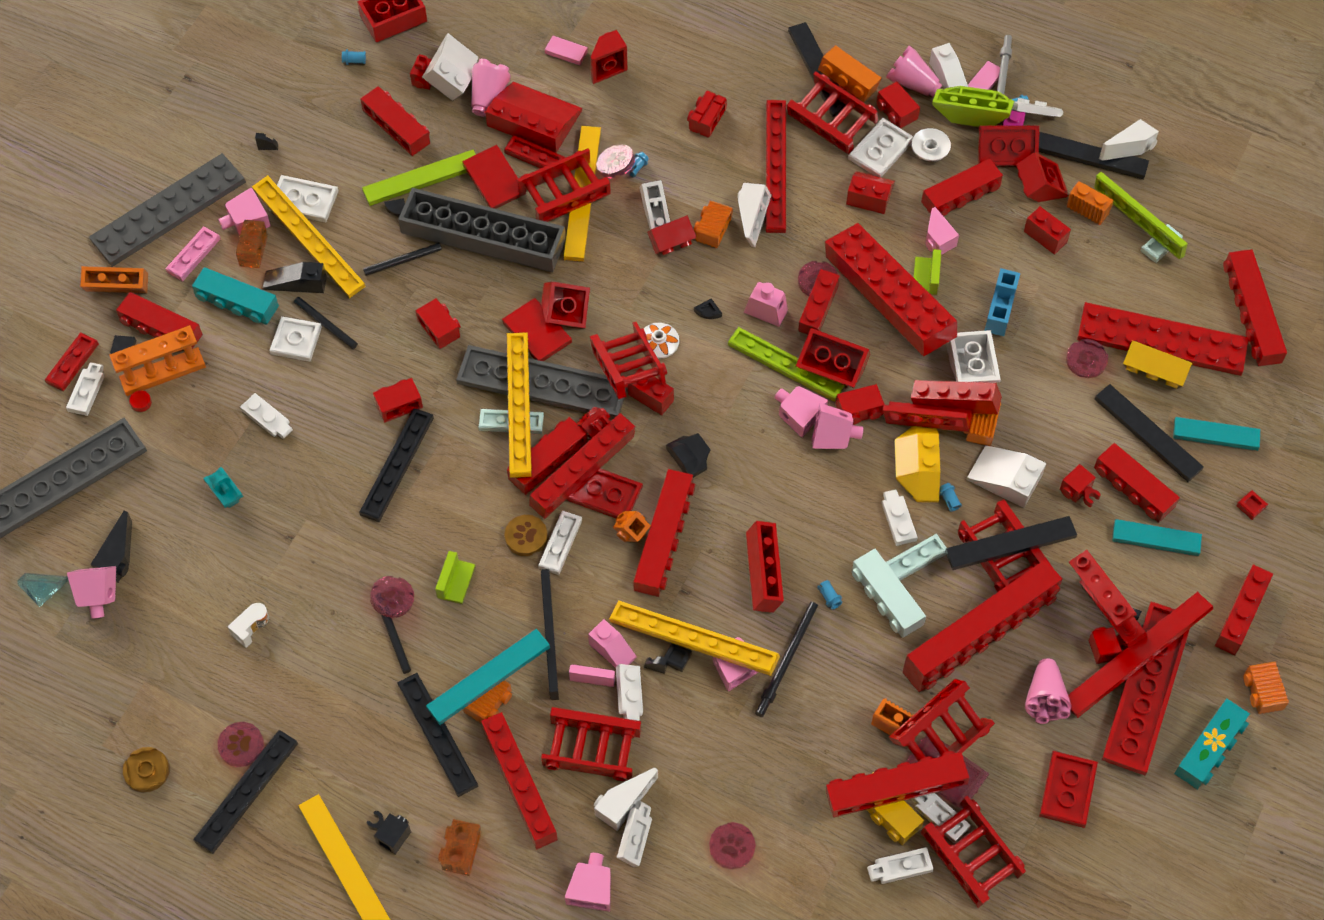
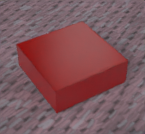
(1252, 505)

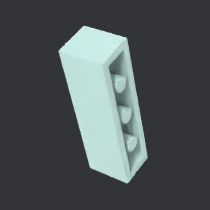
(888, 593)

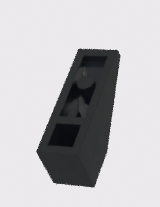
(298, 277)
(116, 547)

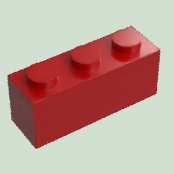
(819, 301)

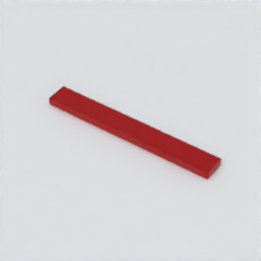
(776, 165)
(1139, 654)

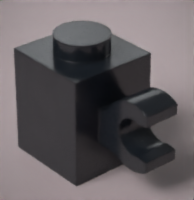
(391, 832)

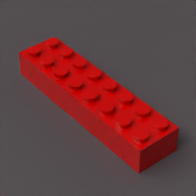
(891, 289)
(982, 626)

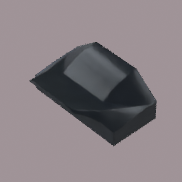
(690, 453)

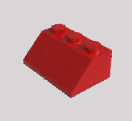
(833, 358)

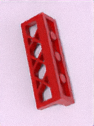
(928, 416)

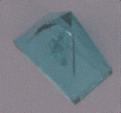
(41, 586)

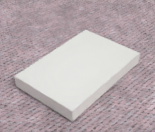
(881, 148)
(310, 197)

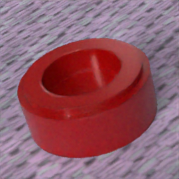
(140, 401)

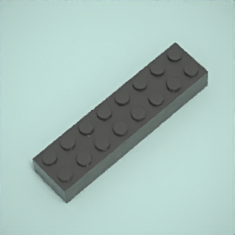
(482, 229)

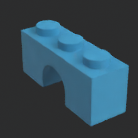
(1002, 302)

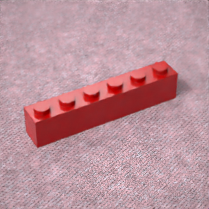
(1255, 308)
(582, 466)
(663, 533)
(519, 781)
(897, 784)

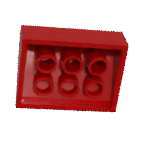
(532, 116)

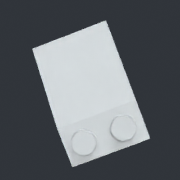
(451, 68)
(973, 357)
(1007, 474)

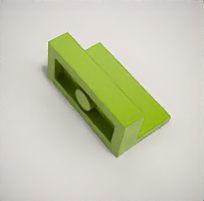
(928, 271)
(454, 579)

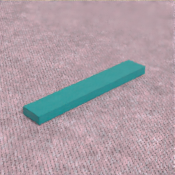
(488, 676)

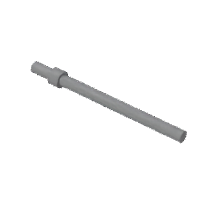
(1005, 55)

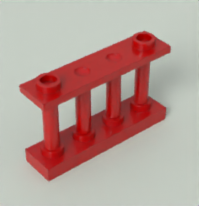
(829, 130)
(564, 203)
(613, 371)
(1004, 515)
(1108, 598)
(936, 708)
(585, 722)
(964, 872)

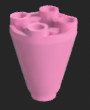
(914, 73)
(487, 83)
(1047, 694)

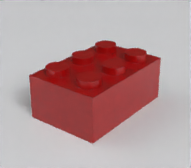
(391, 17)

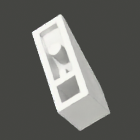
(947, 66)
(1130, 142)
(654, 203)
(753, 204)
(618, 801)

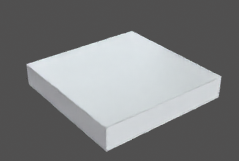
(295, 339)

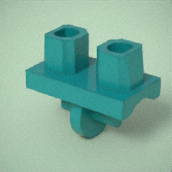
(223, 488)

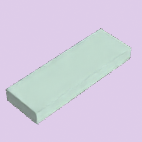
(499, 422)
(917, 557)

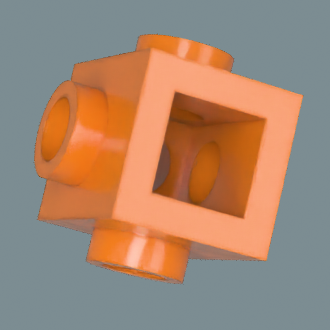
(631, 526)

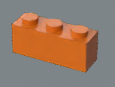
(849, 73)
(114, 279)

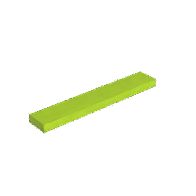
(416, 178)
(1141, 216)
(783, 363)

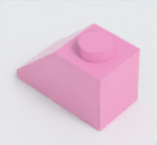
(940, 233)
(611, 644)

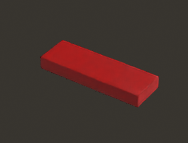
(531, 152)
(71, 361)

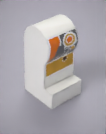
(248, 622)

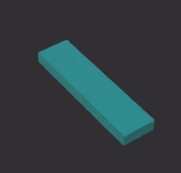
(1216, 433)
(1157, 537)

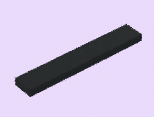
(812, 58)
(1090, 155)
(1149, 433)
(396, 465)
(1010, 543)
(549, 634)
(438, 736)
(245, 791)

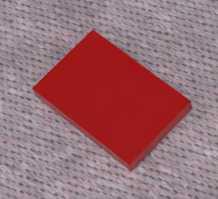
(1007, 143)
(493, 177)
(543, 337)
(607, 493)
(1068, 789)

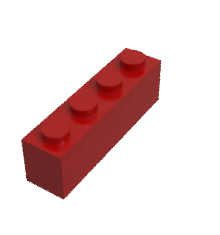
(395, 120)
(963, 188)
(152, 318)
(978, 396)
(551, 453)
(1136, 482)
(764, 566)
(1244, 610)

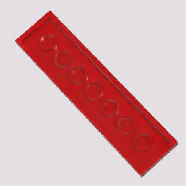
(1192, 343)
(1144, 702)

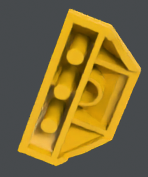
(919, 463)

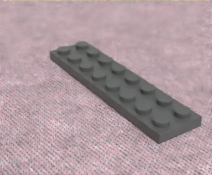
(167, 209)
(547, 382)
(67, 474)

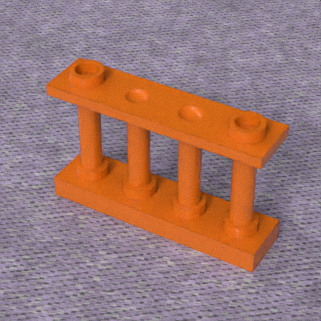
(161, 371)

